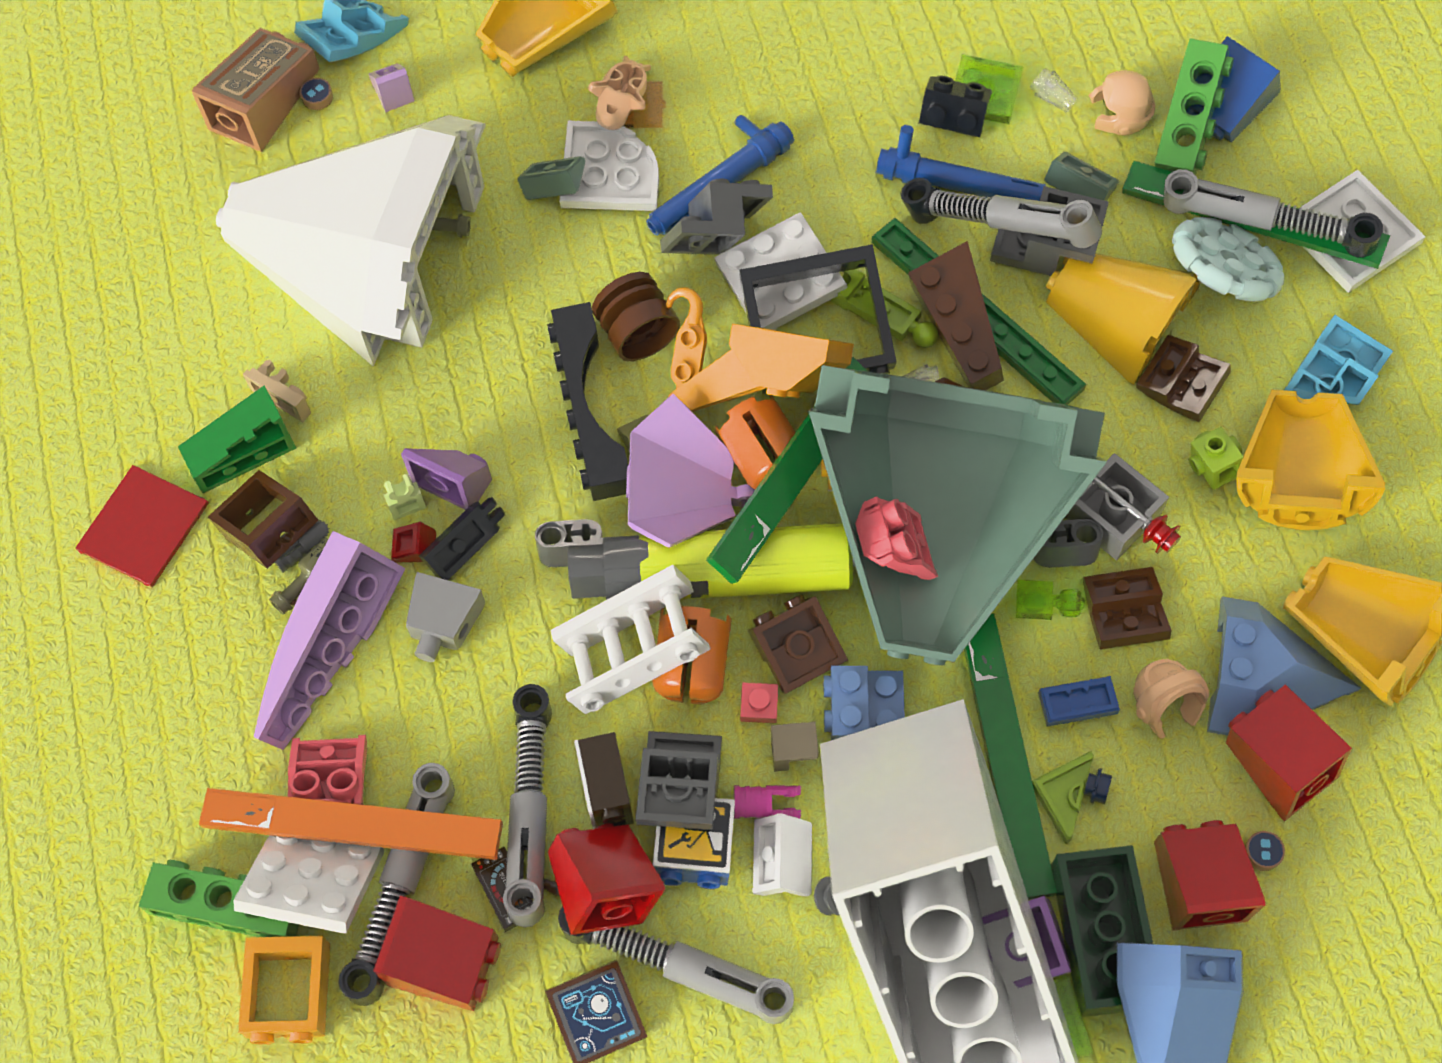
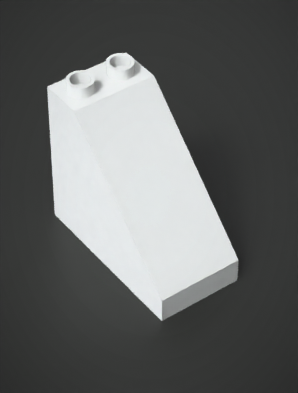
(912, 875)

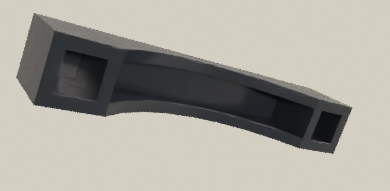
(603, 457)

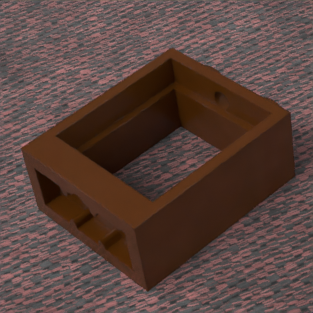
(264, 541)

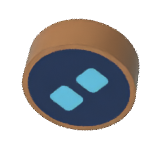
(316, 93)
(1265, 850)

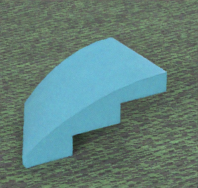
(349, 28)
(1340, 363)

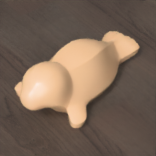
(620, 93)

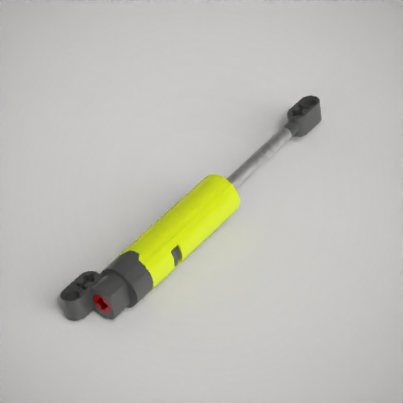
(789, 561)

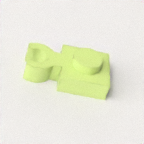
(403, 497)

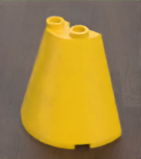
(532, 29)
(1120, 306)
(1308, 464)
(1373, 622)

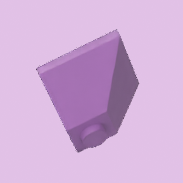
(448, 474)
(1049, 934)

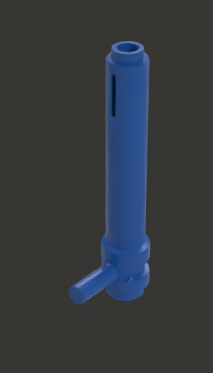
(758, 152)
(910, 165)

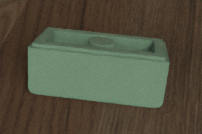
(1079, 177)
(552, 178)

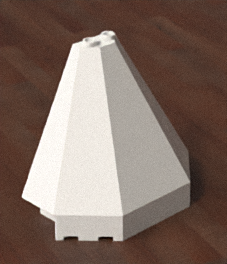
(353, 227)

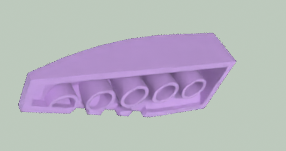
(328, 621)

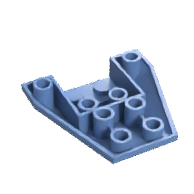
(1180, 1001)

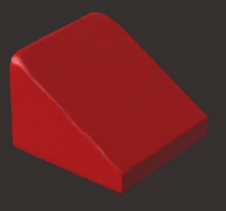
(411, 541)

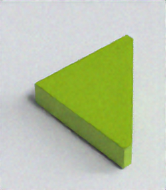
(1063, 792)

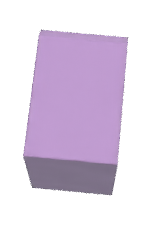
(392, 86)

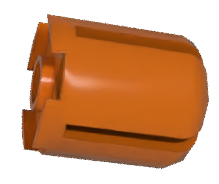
(739, 437)
(707, 668)

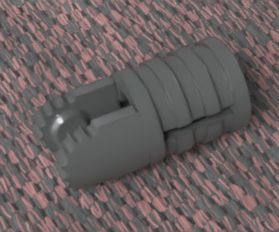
(302, 546)

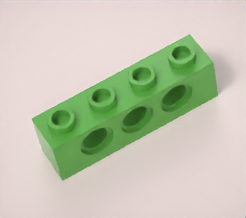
(1199, 59)
(163, 899)

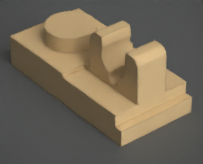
(288, 399)

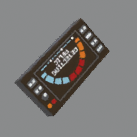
(493, 880)

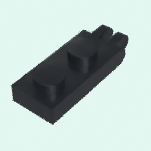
(463, 538)

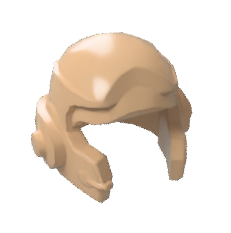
(1129, 97)
(1161, 685)

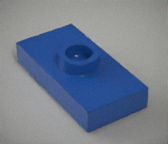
(1078, 701)

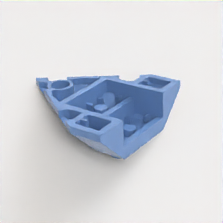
(1262, 657)

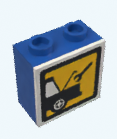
(696, 854)

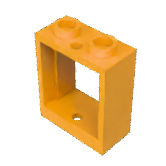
(285, 948)

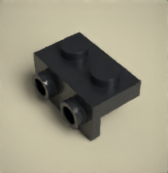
(955, 105)

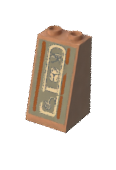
(255, 88)

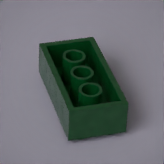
(1098, 908)

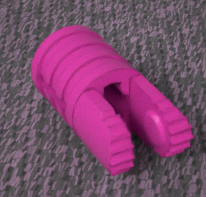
(758, 800)

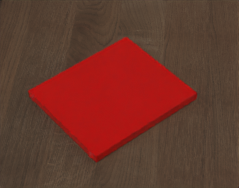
(142, 526)

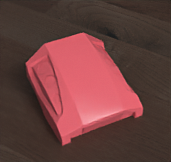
(894, 537)
(328, 769)

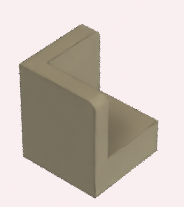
(793, 743)

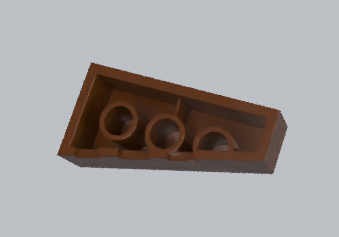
(955, 305)

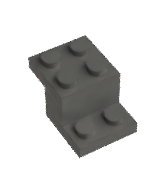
(716, 217)
(1041, 252)
(679, 780)

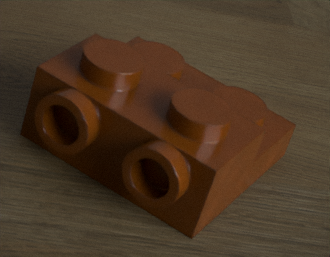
(797, 642)

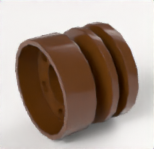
(635, 316)

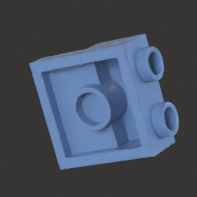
(861, 699)

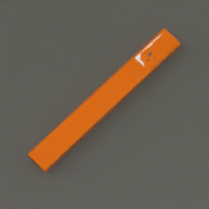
(351, 823)

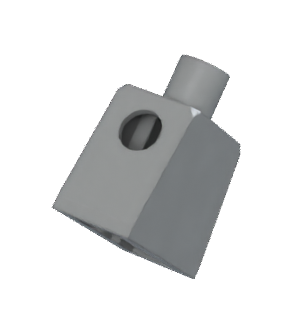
(441, 614)

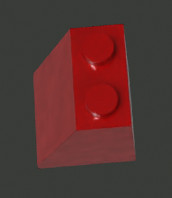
(1287, 750)
(1207, 876)
(603, 878)
(437, 954)

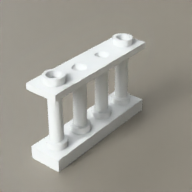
(616, 614)

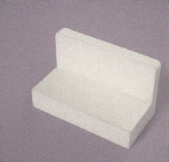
(782, 855)

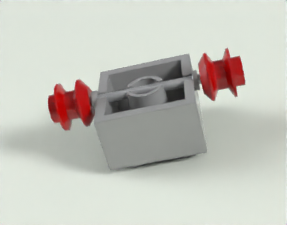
(1125, 509)

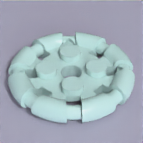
(1228, 259)

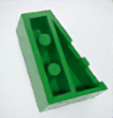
(237, 442)

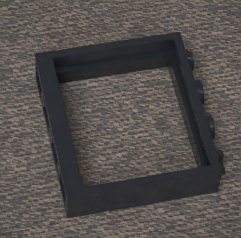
(821, 265)

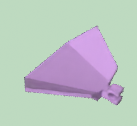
(679, 477)

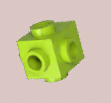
(1216, 457)

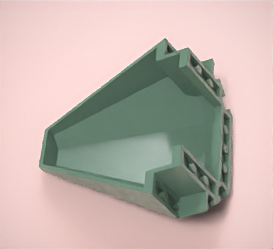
(980, 471)

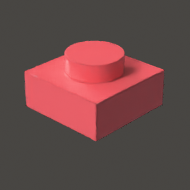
(759, 703)

